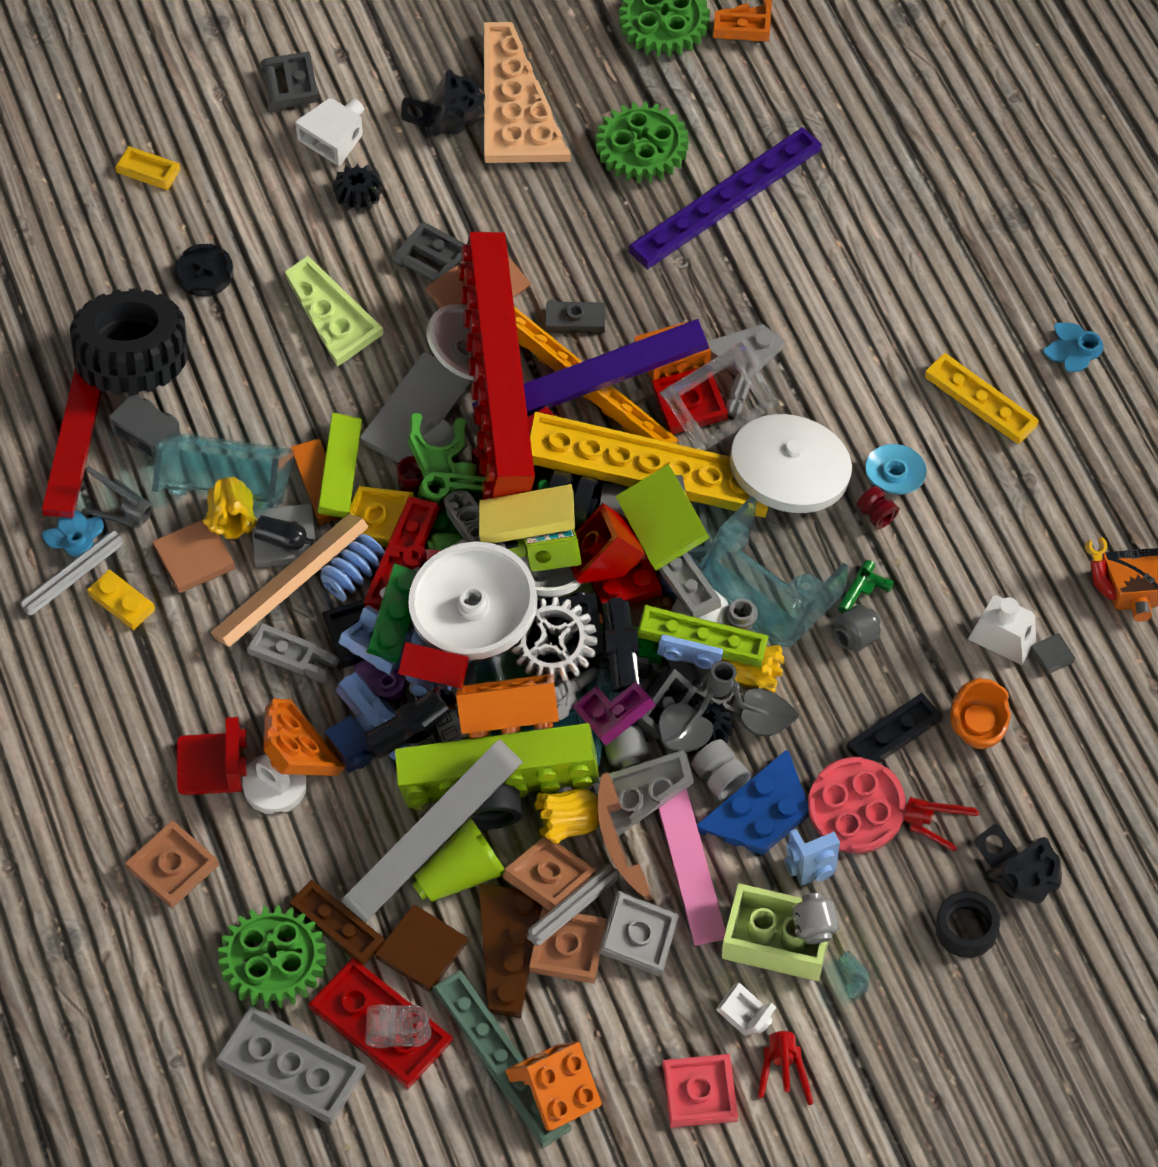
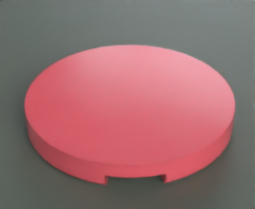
(858, 803)

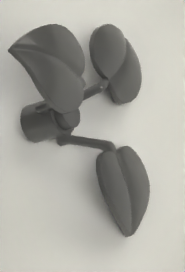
(687, 730)

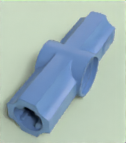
(366, 705)

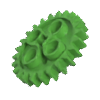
(664, 24)
(642, 142)
(277, 982)

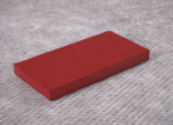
(344, 1008)

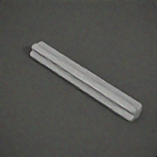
(71, 573)
(572, 904)

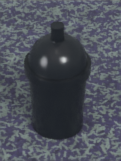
(281, 533)

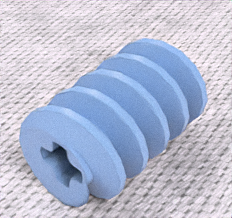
(350, 566)

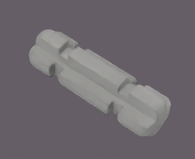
(737, 396)

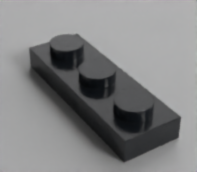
(895, 730)

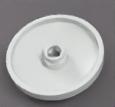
(790, 463)
(473, 600)

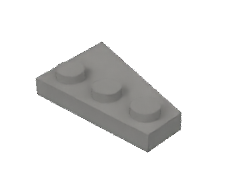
(648, 787)

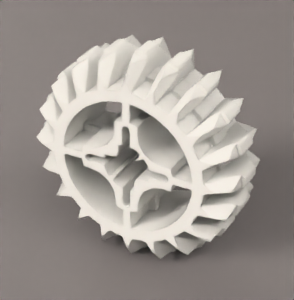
(565, 632)

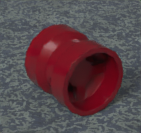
(409, 475)
(879, 509)

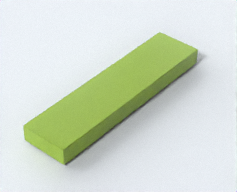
(339, 465)
(737, 643)

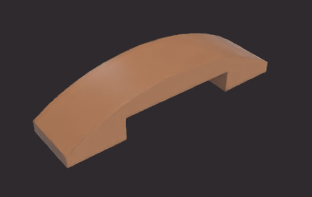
(608, 803)

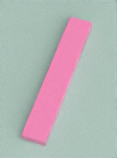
(691, 870)

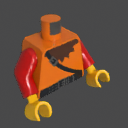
(1126, 577)

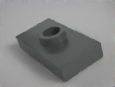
(575, 317)

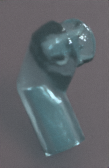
(858, 975)

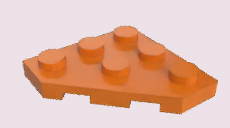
(295, 744)

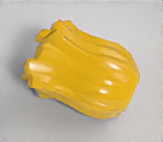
(230, 508)
(764, 677)
(567, 814)

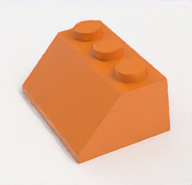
(507, 705)

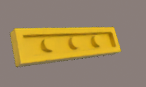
(981, 398)

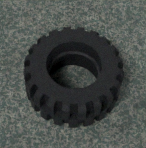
(129, 341)

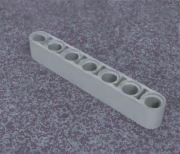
(432, 831)

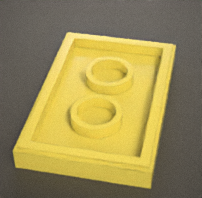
(526, 514)

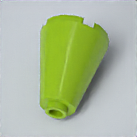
(458, 864)

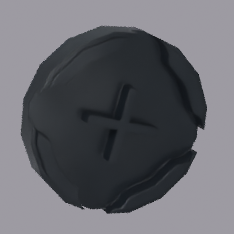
(204, 270)

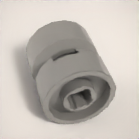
(717, 766)

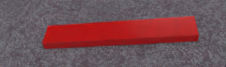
(72, 449)

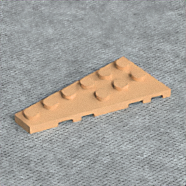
(516, 110)

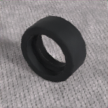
(499, 810)
(977, 903)

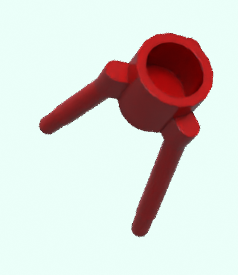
(921, 812)
(783, 1052)

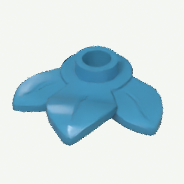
(1072, 347)
(74, 534)

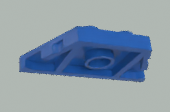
(761, 809)

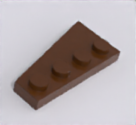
(507, 951)

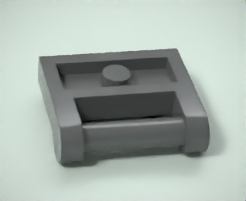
(299, 80)
(432, 245)

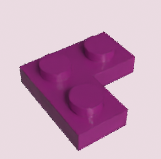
(613, 717)

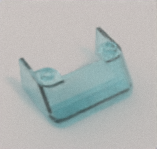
(198, 462)
(782, 608)

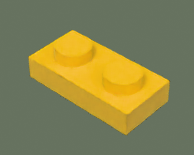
(121, 599)

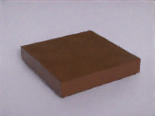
(421, 948)

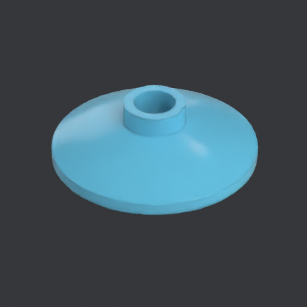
(899, 460)

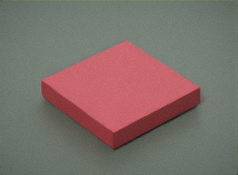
(700, 1090)

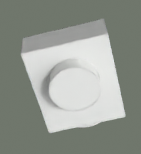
(745, 1011)

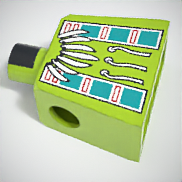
(548, 550)

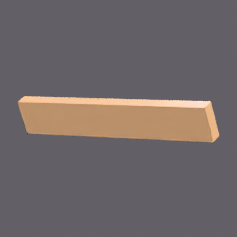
(289, 579)

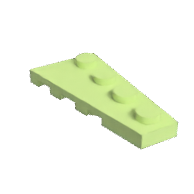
(334, 314)

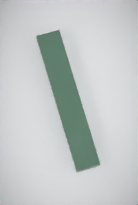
(493, 1049)

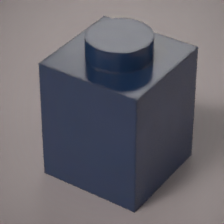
(349, 744)

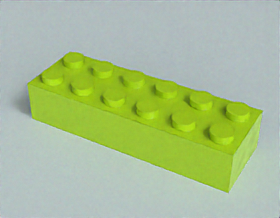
(549, 756)

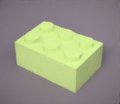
(765, 935)

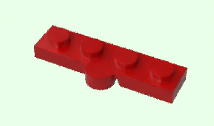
(405, 544)

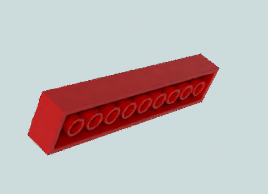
(495, 366)

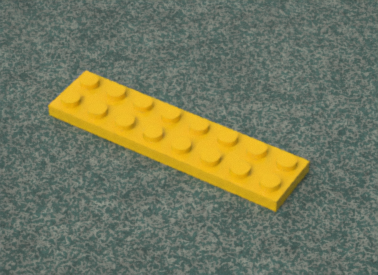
(631, 458)

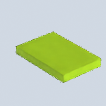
(662, 517)

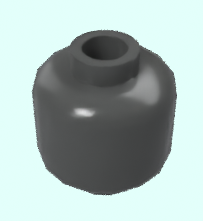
(857, 628)

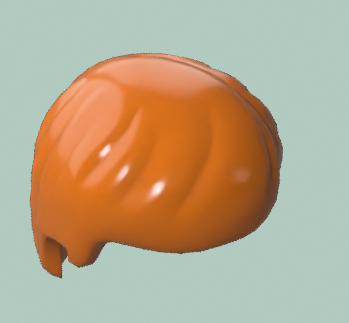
(980, 713)

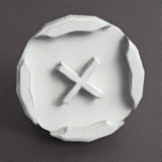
(270, 790)

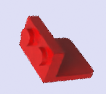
(212, 761)

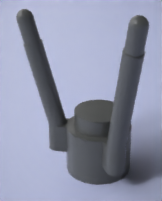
(134, 507)

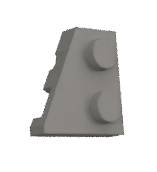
(763, 340)

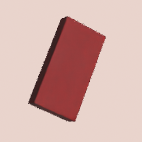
(433, 665)

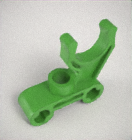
(438, 466)

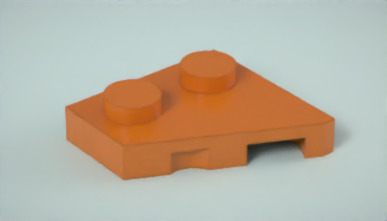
(744, 22)

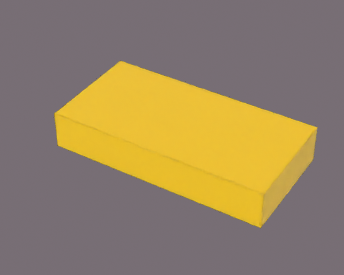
(147, 168)

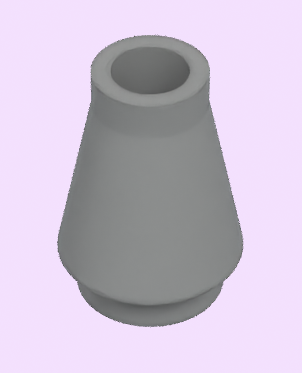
(742, 614)

